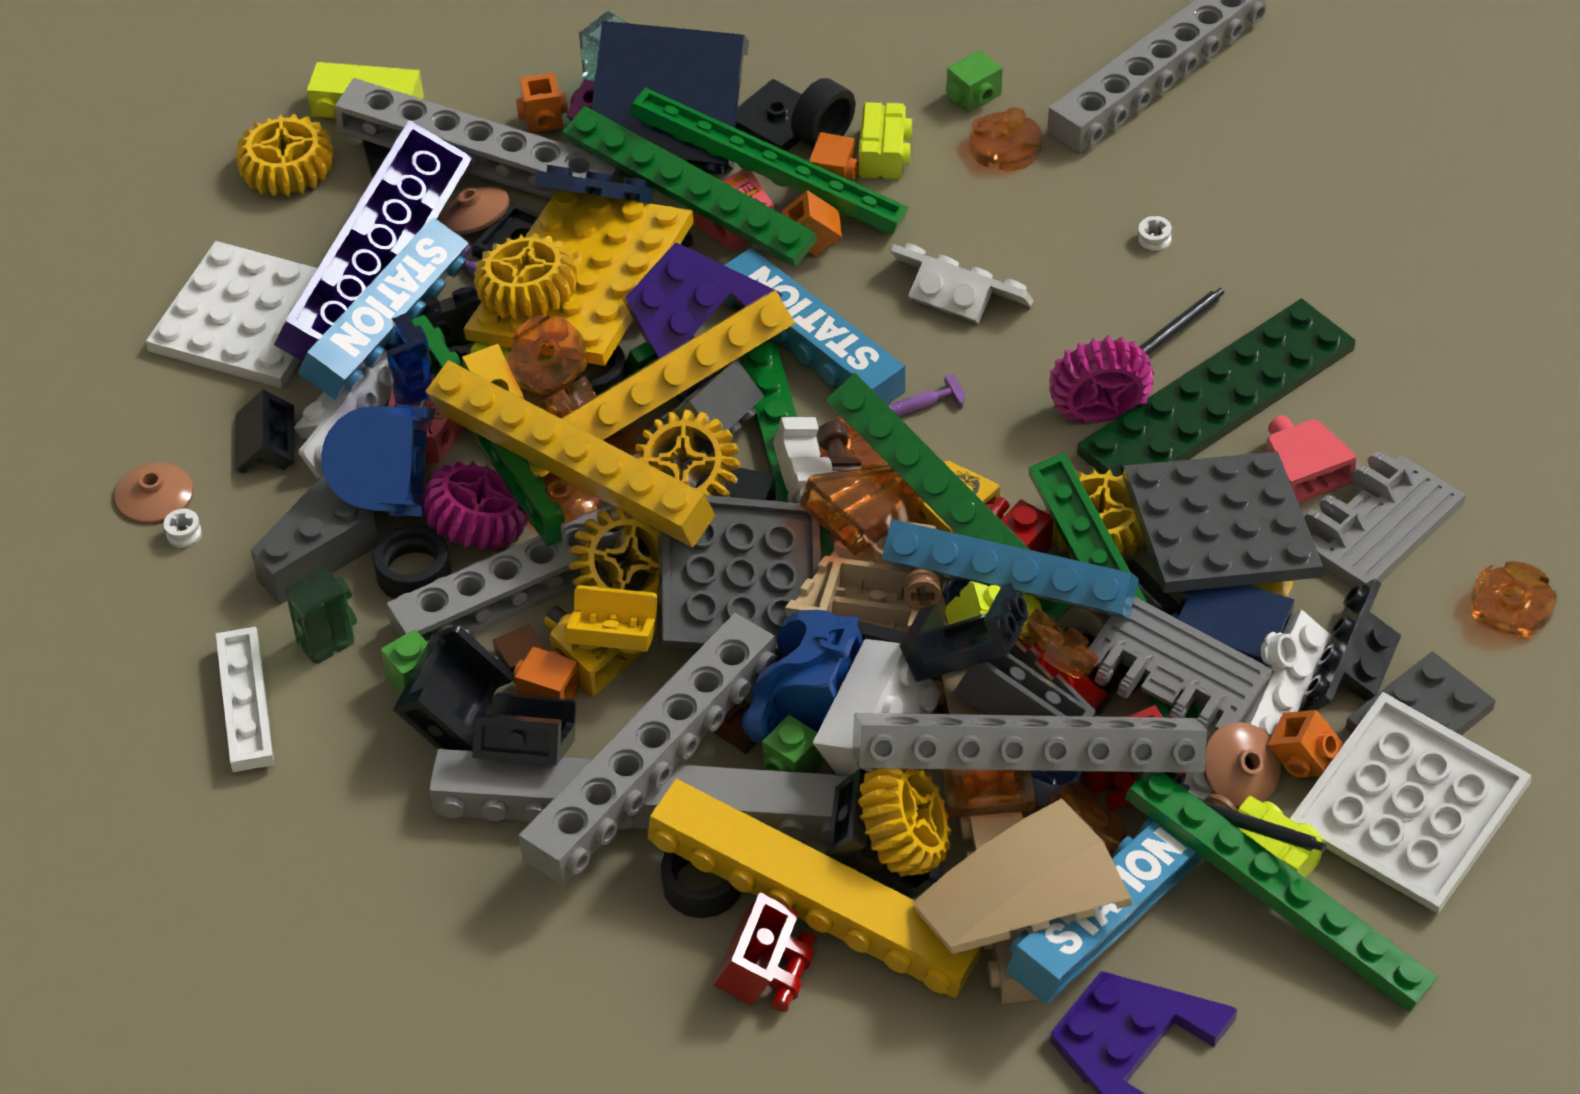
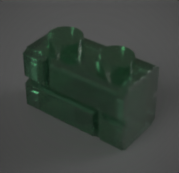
(321, 614)

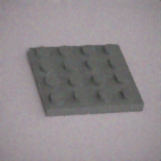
(1221, 522)
(742, 564)

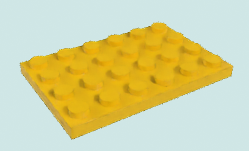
(613, 250)

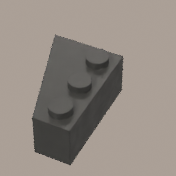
(723, 396)
(312, 535)
(1019, 687)

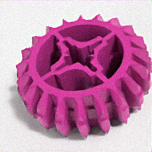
(1100, 380)
(473, 507)

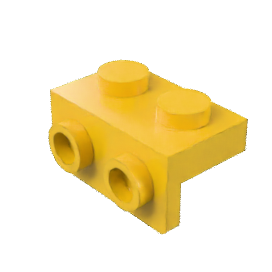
(612, 619)

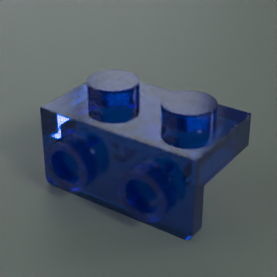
(409, 362)

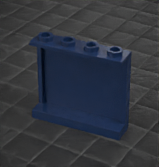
(679, 63)

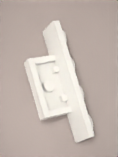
(955, 289)
(324, 412)

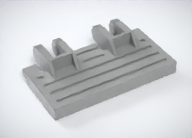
(1384, 521)
(1179, 663)

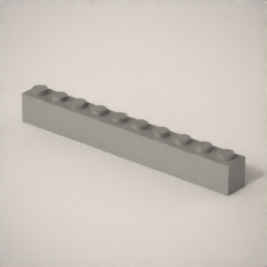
(519, 791)

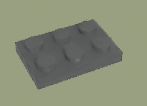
(1438, 693)

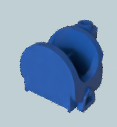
(378, 458)
(815, 661)

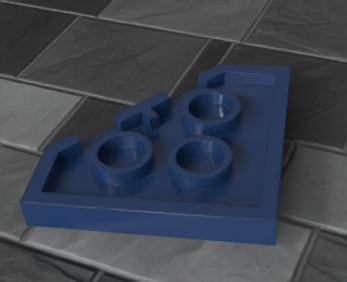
(594, 183)

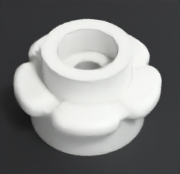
(1279, 651)

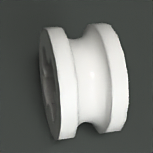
(1158, 225)
(181, 518)

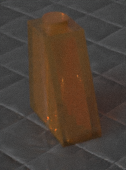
(860, 504)

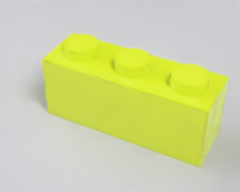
(332, 79)

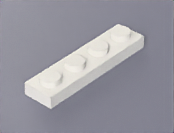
(1287, 689)
(244, 699)

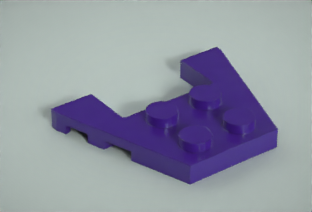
(682, 295)
(1122, 1022)

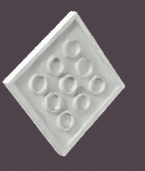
(234, 314)
(1411, 801)

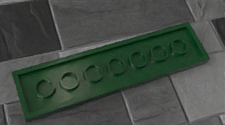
(1220, 392)

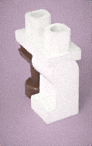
(800, 454)

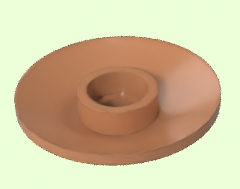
(475, 209)
(153, 492)
(1226, 765)

